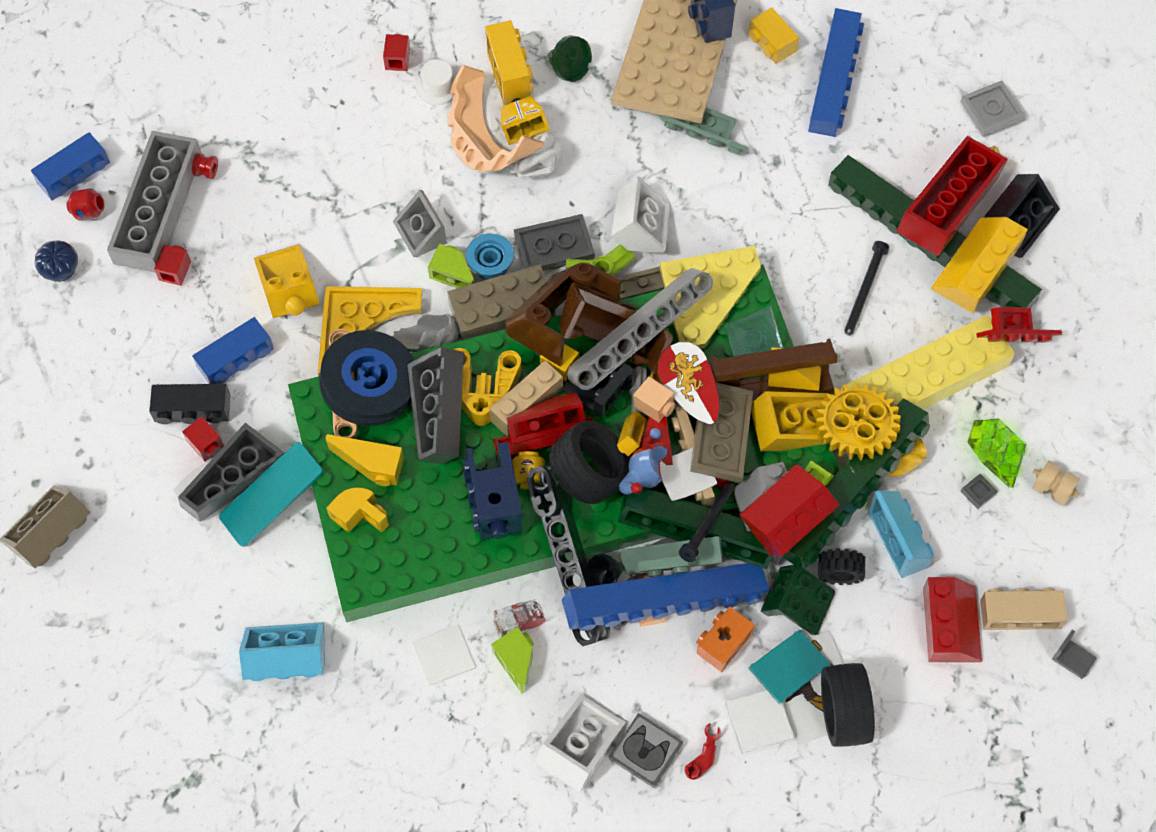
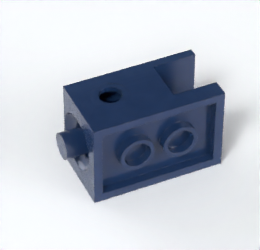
(493, 496)

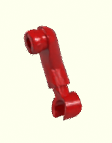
(706, 759)

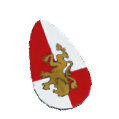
(688, 374)

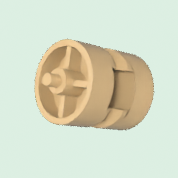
(1053, 481)

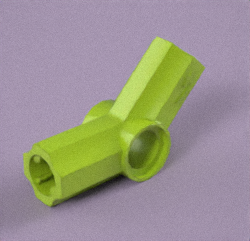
(610, 263)

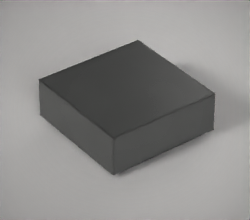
(979, 491)

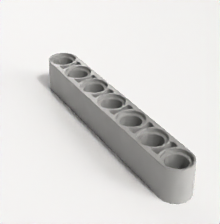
(628, 329)

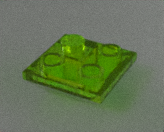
(997, 448)

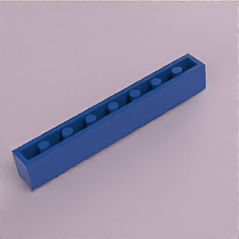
(664, 596)

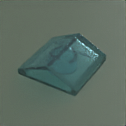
(754, 333)

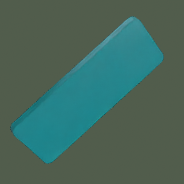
(271, 494)

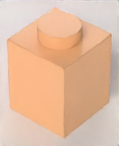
(654, 399)

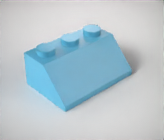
(900, 532)
(282, 651)

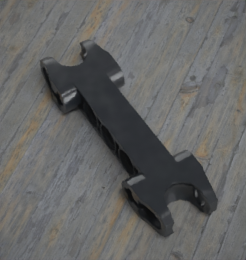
(555, 507)

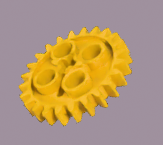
(858, 421)

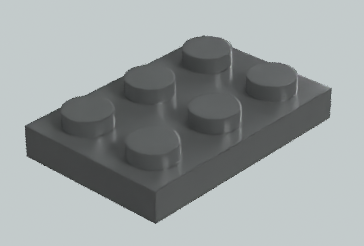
(554, 242)

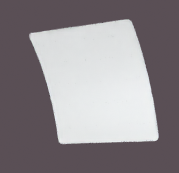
(680, 481)

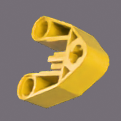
(505, 381)

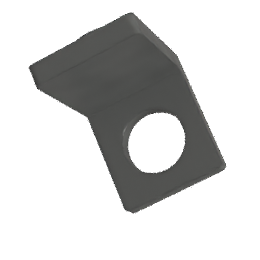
(1074, 657)

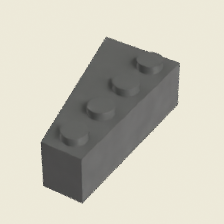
(437, 403)
(229, 472)

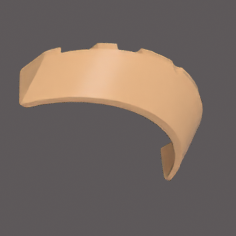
(469, 129)

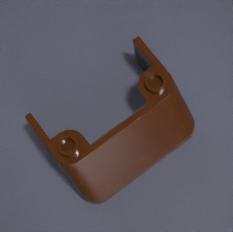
(598, 314)
(529, 321)

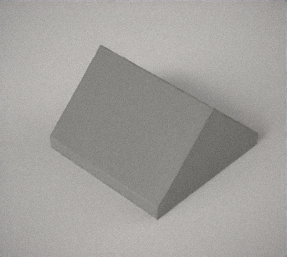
(420, 226)

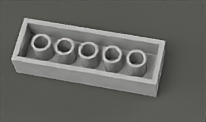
(154, 201)

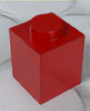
(396, 52)
(172, 264)
(203, 439)

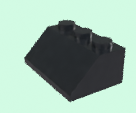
(1028, 204)

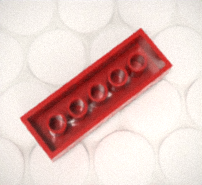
(951, 195)

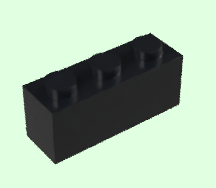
(189, 402)

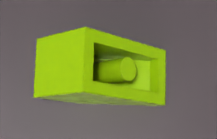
(450, 267)
(515, 655)

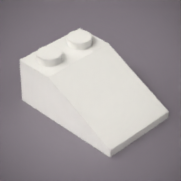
(579, 742)

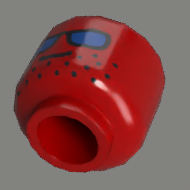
(85, 204)

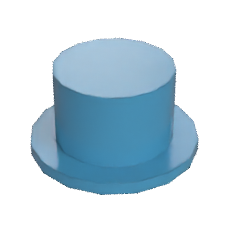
(490, 255)

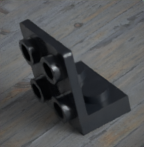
(605, 393)

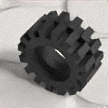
(841, 566)

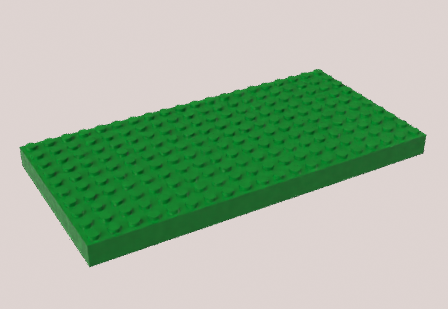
(430, 530)

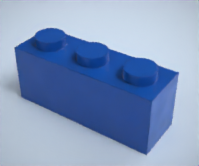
(70, 166)
(233, 352)

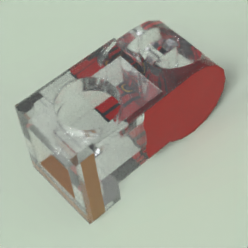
(521, 615)

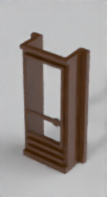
(731, 369)

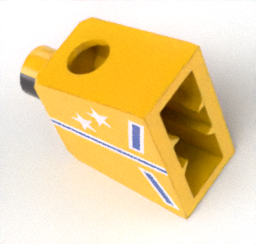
(522, 118)

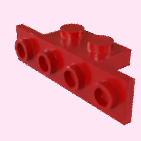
(1015, 324)

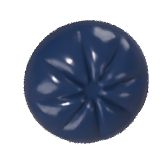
(56, 260)

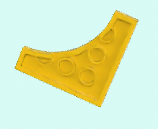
(364, 309)

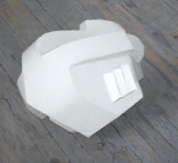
(540, 162)

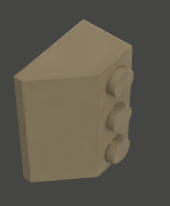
(45, 526)

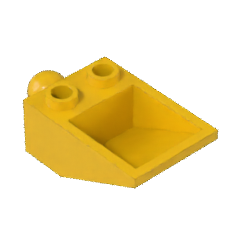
(286, 281)

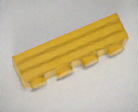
(631, 433)

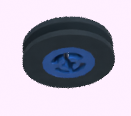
(359, 399)

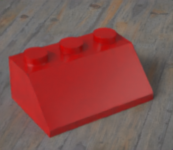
(788, 510)
(951, 620)

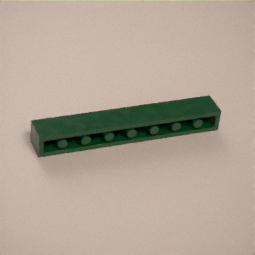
(857, 481)

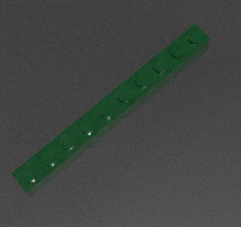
(889, 205)

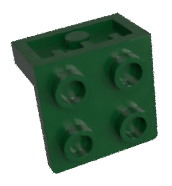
(799, 598)

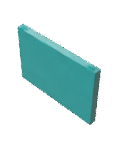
(789, 666)

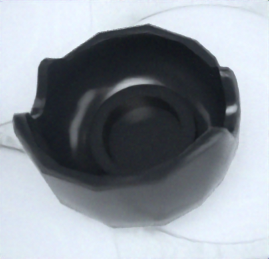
(604, 569)

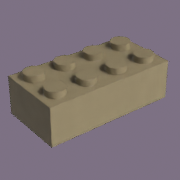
(488, 303)

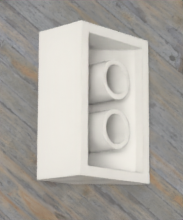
(640, 218)

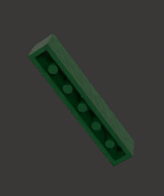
(681, 519)

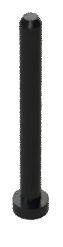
(880, 248)
(689, 551)

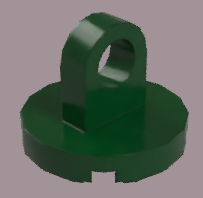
(570, 58)

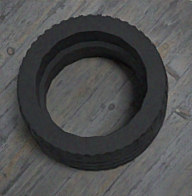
(573, 471)
(847, 705)

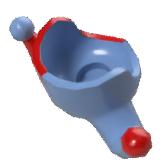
(644, 465)

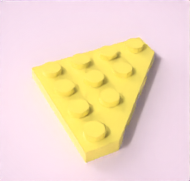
(731, 276)

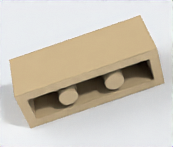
(535, 388)
(1023, 609)

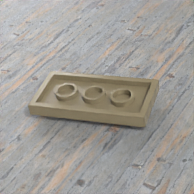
(721, 447)

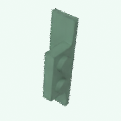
(714, 127)
(662, 557)

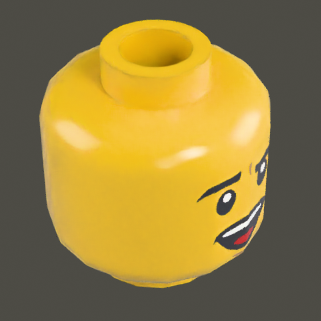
(523, 463)

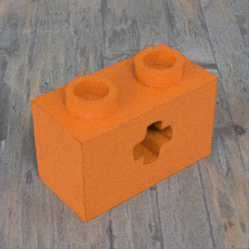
(720, 652)

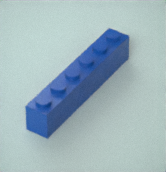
(835, 72)

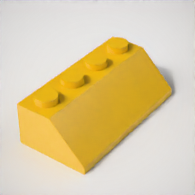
(979, 261)

